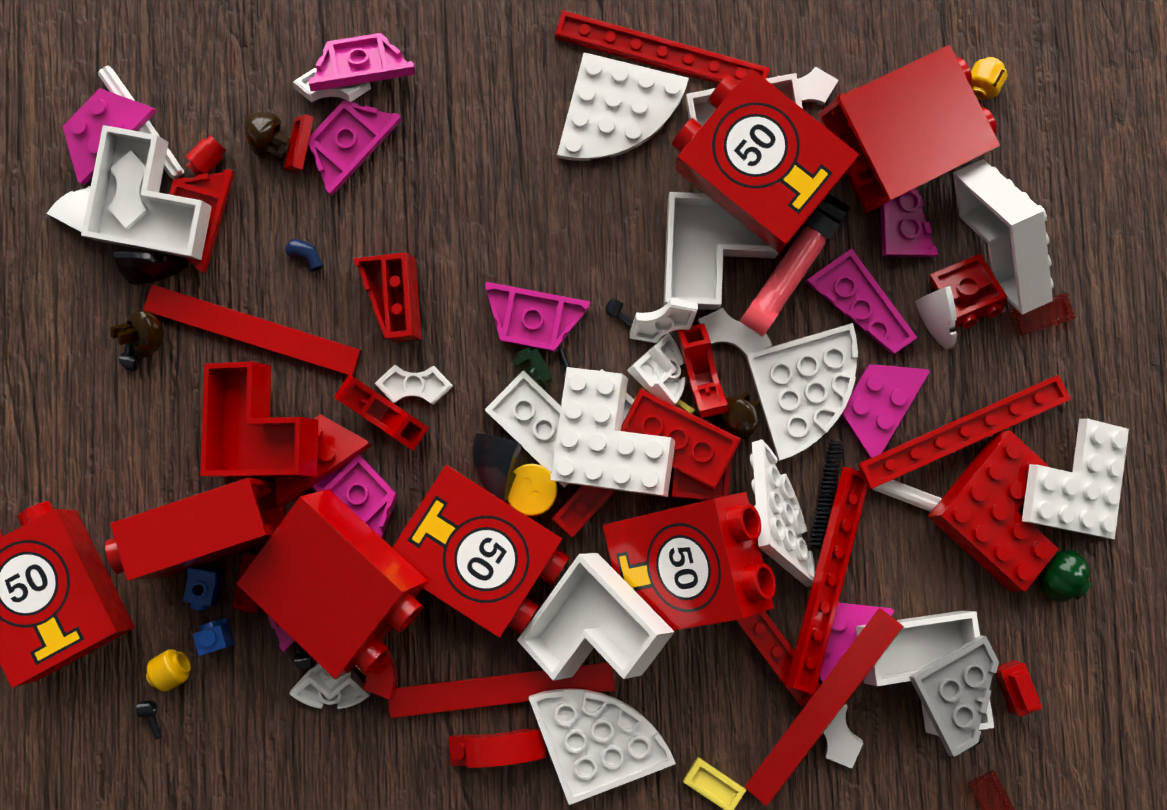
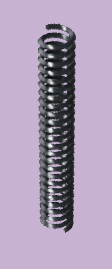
(821, 514)

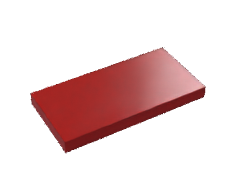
(700, 447)

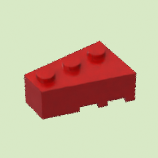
(394, 294)

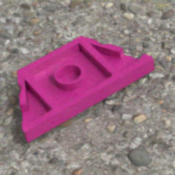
(358, 62)
(85, 127)
(347, 140)
(533, 316)
(880, 403)
(362, 492)
(844, 632)

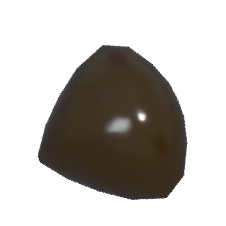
(263, 134)
(141, 331)
(741, 416)

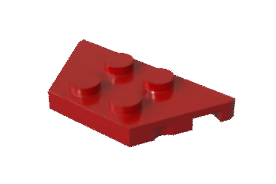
(214, 191)
(335, 449)

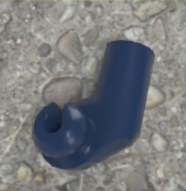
(304, 249)

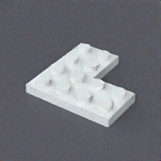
(532, 417)
(1090, 494)

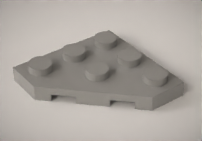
(958, 693)

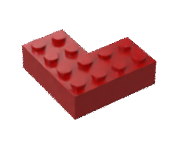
(238, 429)
(985, 518)

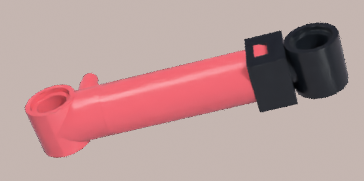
(794, 265)

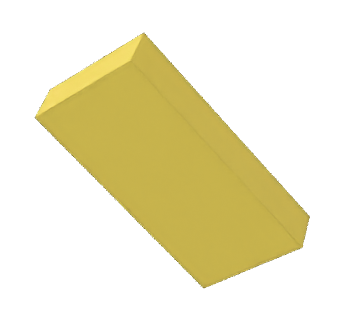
(714, 785)

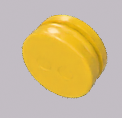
(532, 490)

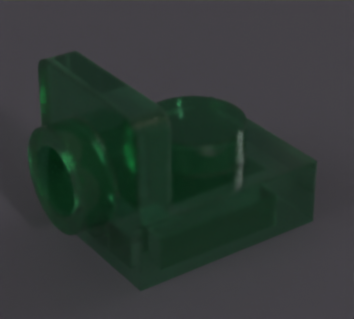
(537, 369)

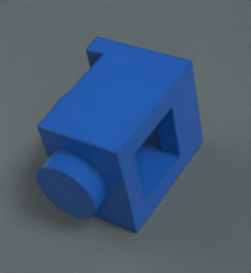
(209, 580)
(213, 637)

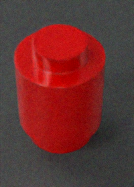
(205, 155)

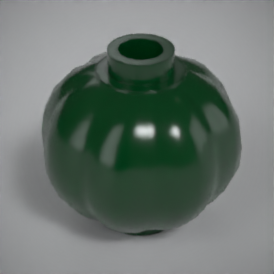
(1065, 576)

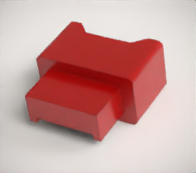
(1018, 688)

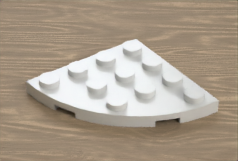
(617, 108)
(804, 386)
(780, 516)
(597, 741)

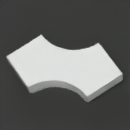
(816, 86)
(346, 92)
(128, 204)
(675, 315)
(727, 330)
(401, 384)
(841, 743)

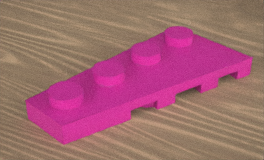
(905, 228)
(859, 297)

